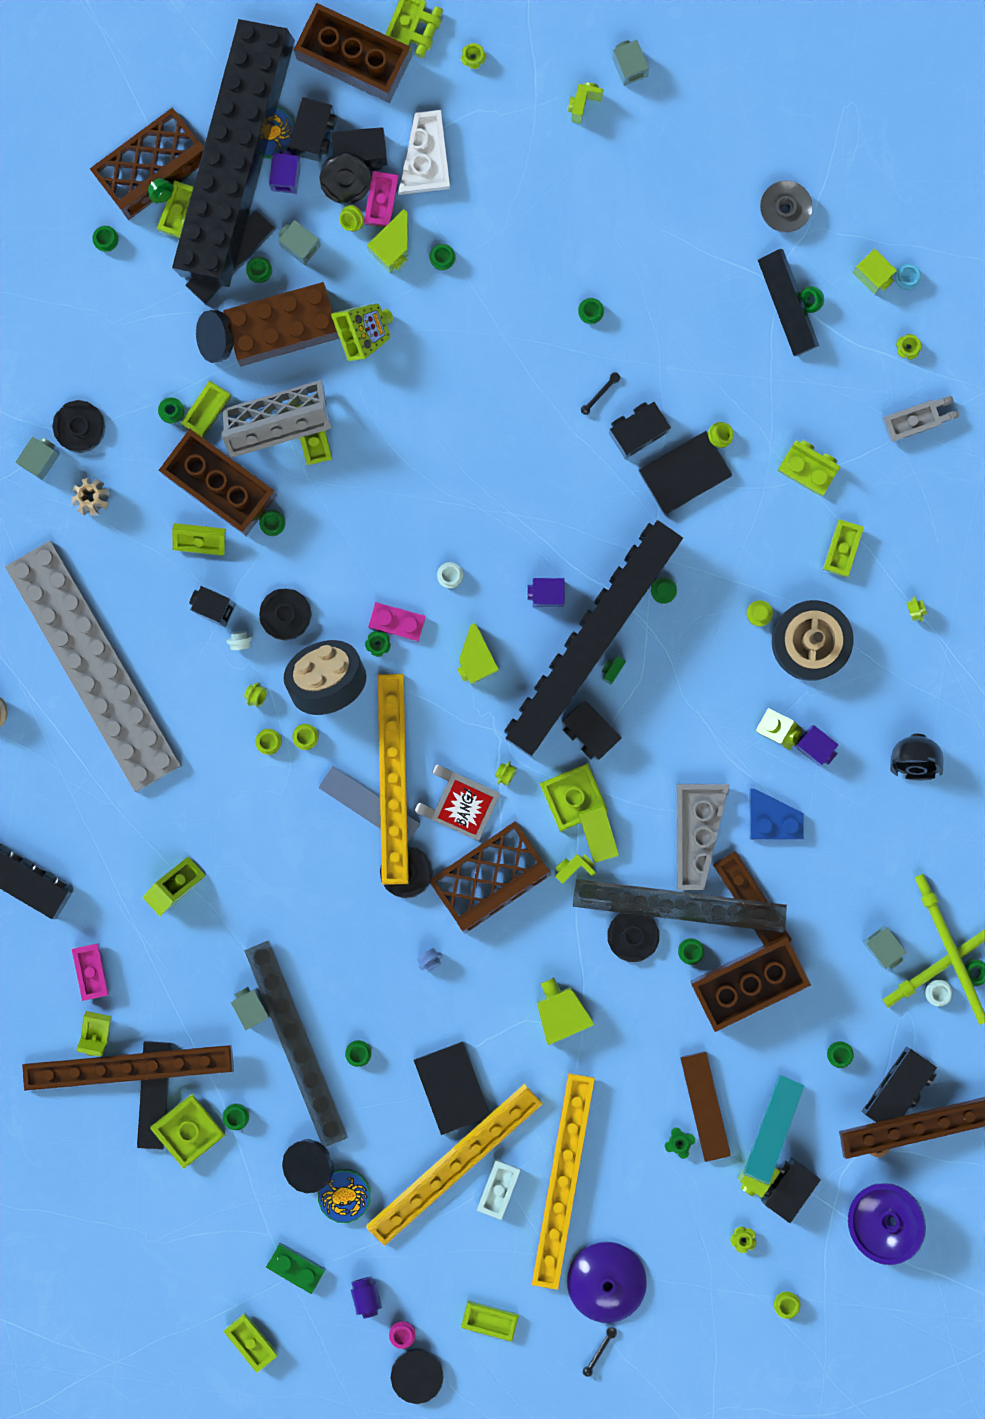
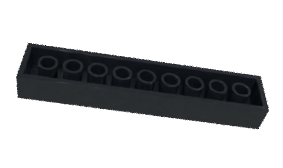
(233, 152)
(593, 639)

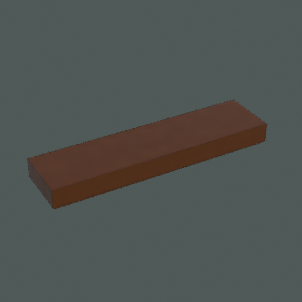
(743, 886)
(705, 1106)

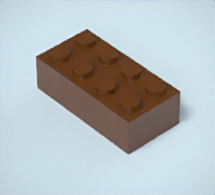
(353, 52)
(281, 324)
(217, 482)
(750, 983)

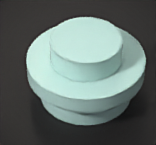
(450, 575)
(239, 640)
(938, 993)

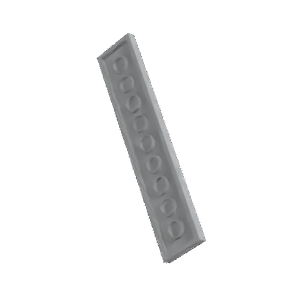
(93, 666)

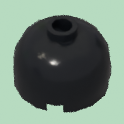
(917, 758)

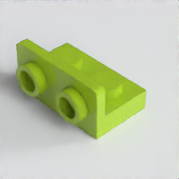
(809, 467)

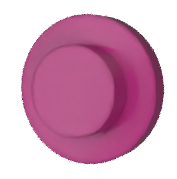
(402, 1334)

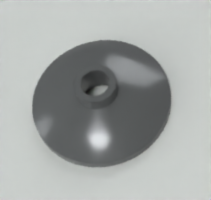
(788, 194)

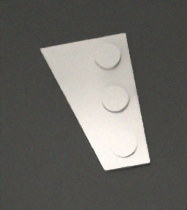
(426, 156)

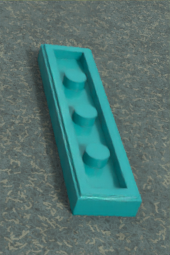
(773, 1130)

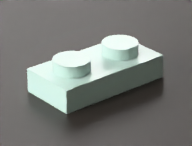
(498, 1189)

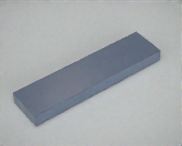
(358, 799)

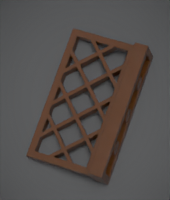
(176, 170)
(497, 899)

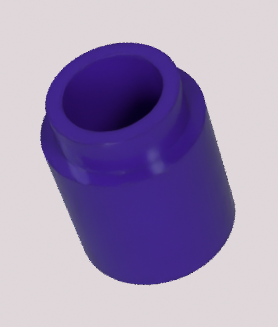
(365, 1297)

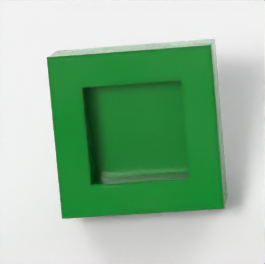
(612, 669)

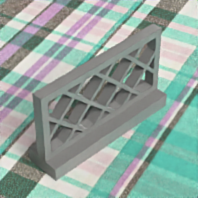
(270, 429)

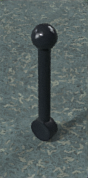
(614, 378)
(611, 1333)

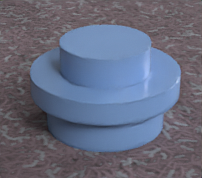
(429, 960)

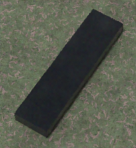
(255, 234)
(788, 302)
(152, 1101)

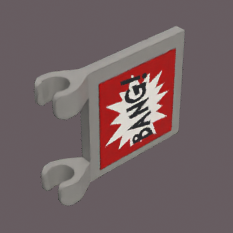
(463, 805)

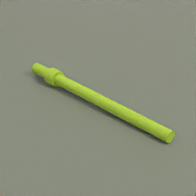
(930, 901)
(908, 988)

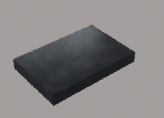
(685, 473)
(452, 1088)

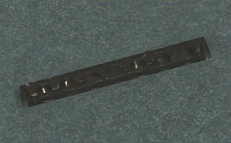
(680, 905)
(296, 1044)

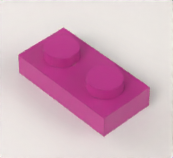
(381, 199)
(397, 621)
(90, 972)

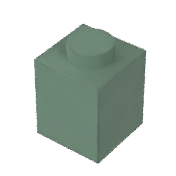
(630, 62)
(298, 242)
(38, 457)
(885, 948)
(250, 1007)

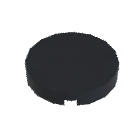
(345, 177)
(213, 336)
(78, 426)
(285, 614)
(419, 875)
(633, 937)
(307, 1166)
(417, 1376)

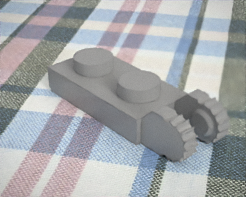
(917, 419)

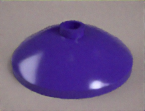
(873, 1231)
(602, 1264)

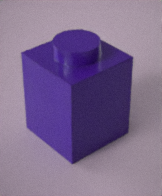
(284, 172)
(547, 592)
(817, 746)

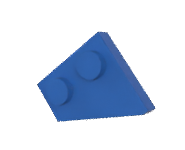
(773, 818)

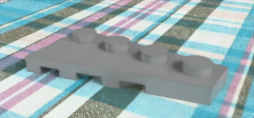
(697, 825)

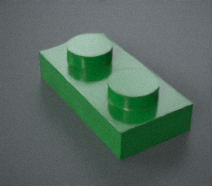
(295, 1268)

